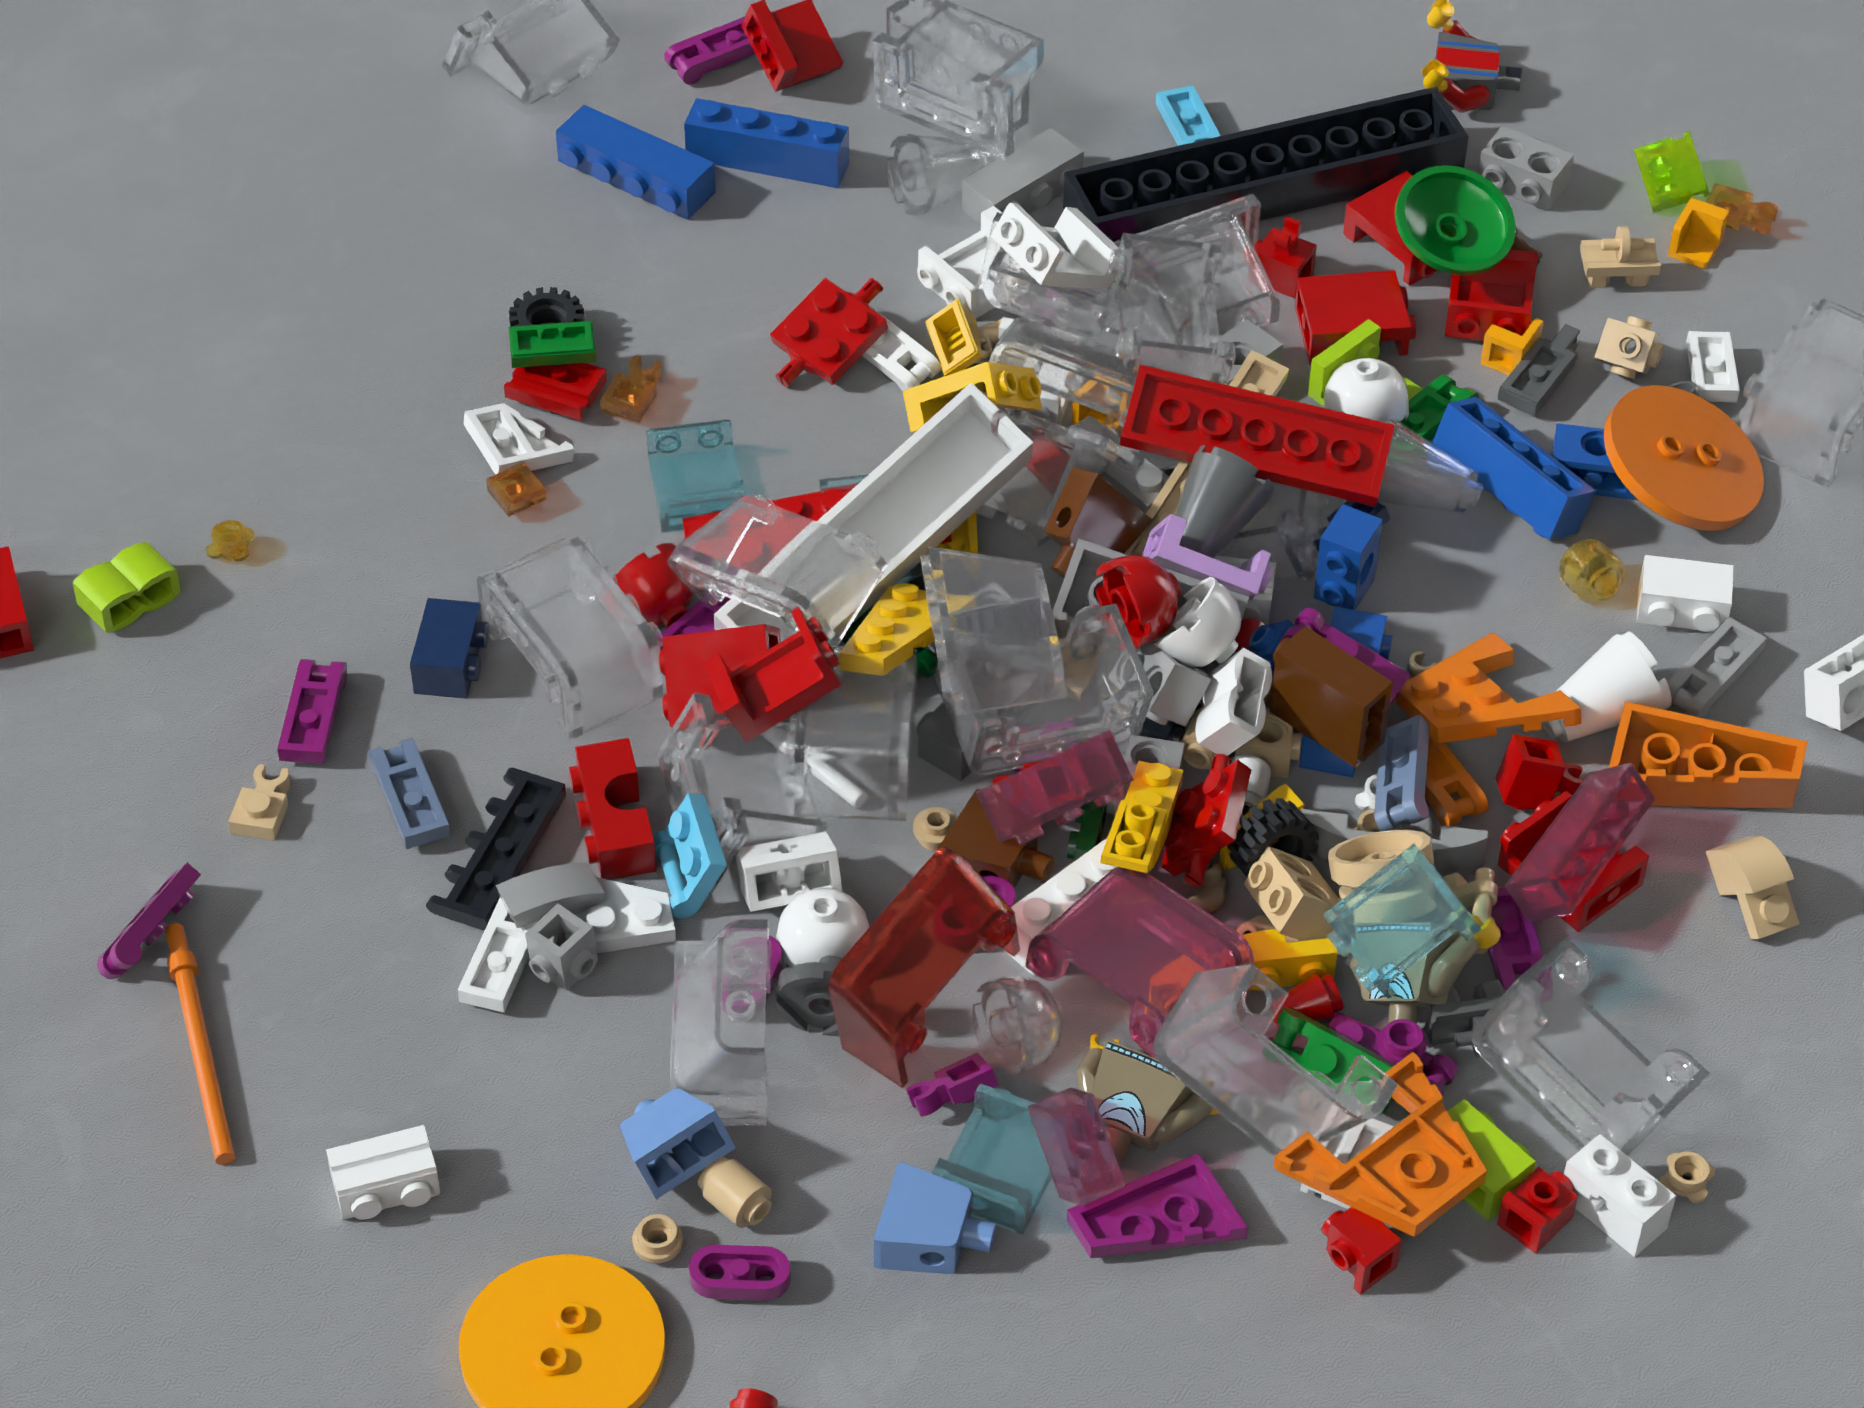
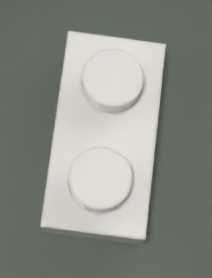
(1713, 365)

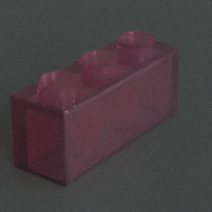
(1056, 788)

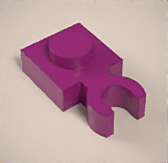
(953, 1084)

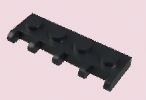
(502, 850)

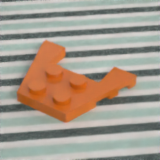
(1467, 704)
(1405, 1174)

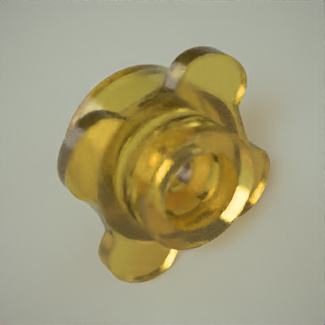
(230, 541)

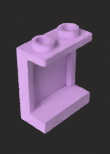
(1165, 549)

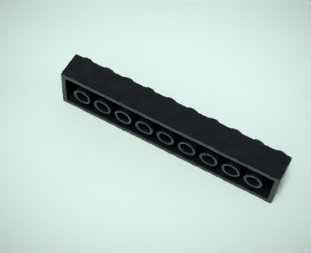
(1282, 164)

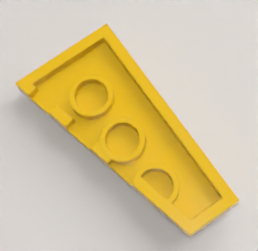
(889, 632)

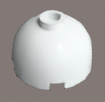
(1368, 390)
(1203, 626)
(819, 925)

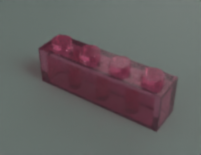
(1580, 843)

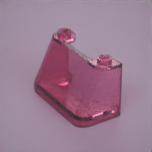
(1138, 944)

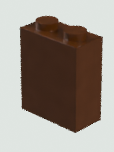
(1330, 696)

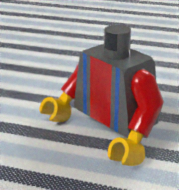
(1464, 66)

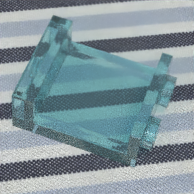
(692, 470)
(1397, 919)
(999, 1160)

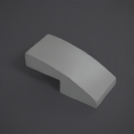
(538, 891)

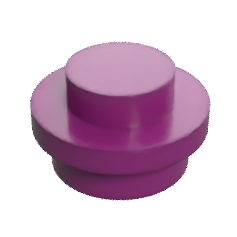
(1400, 1040)

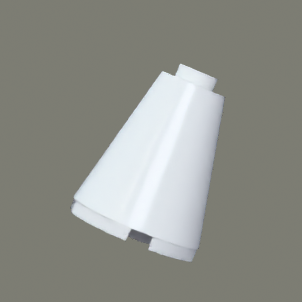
(1603, 684)

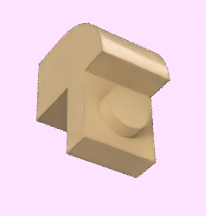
(1759, 877)

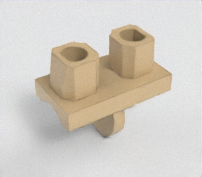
(1619, 256)

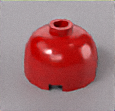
(655, 586)
(1143, 594)

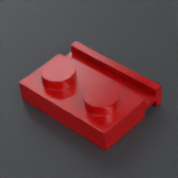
(557, 388)

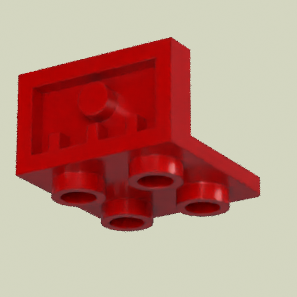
(790, 43)

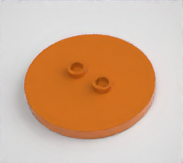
(1683, 458)

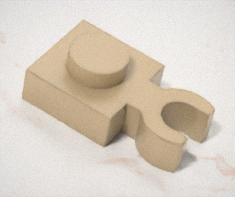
(261, 809)

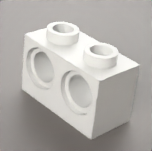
(1837, 687)

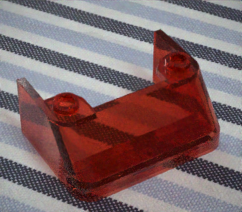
(912, 956)

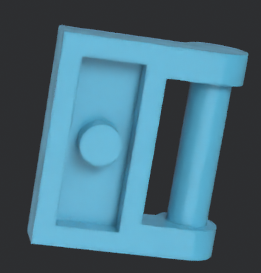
(700, 854)

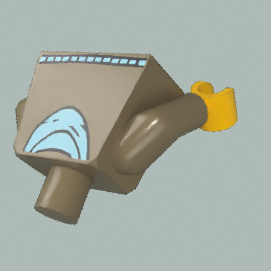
(1433, 975)
(1137, 1097)

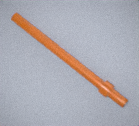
(183, 970)

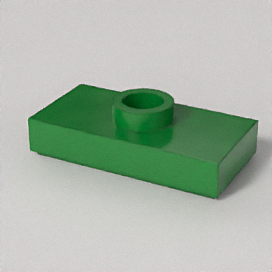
(552, 344)

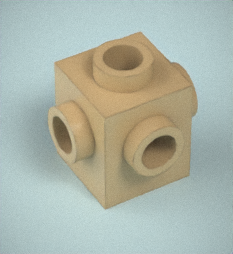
(1614, 345)

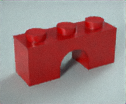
(619, 838)

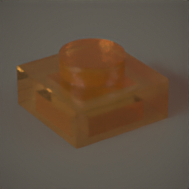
(516, 489)

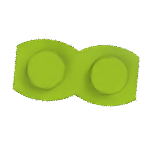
(126, 587)

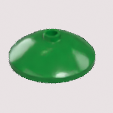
(1464, 208)

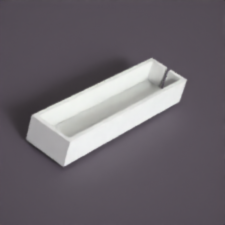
(919, 493)

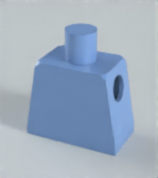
(674, 1139)
(928, 1224)

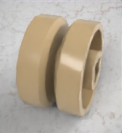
(1364, 855)

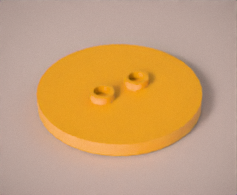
(562, 1337)

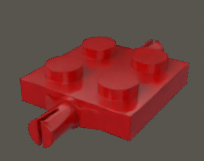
(828, 331)
(1206, 819)

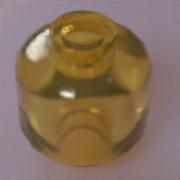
(1591, 571)

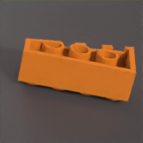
(1707, 761)

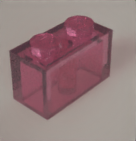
(1076, 1146)

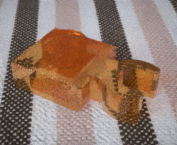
(1742, 209)
(633, 393)

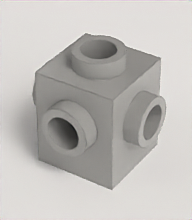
(561, 948)

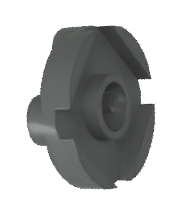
(805, 995)

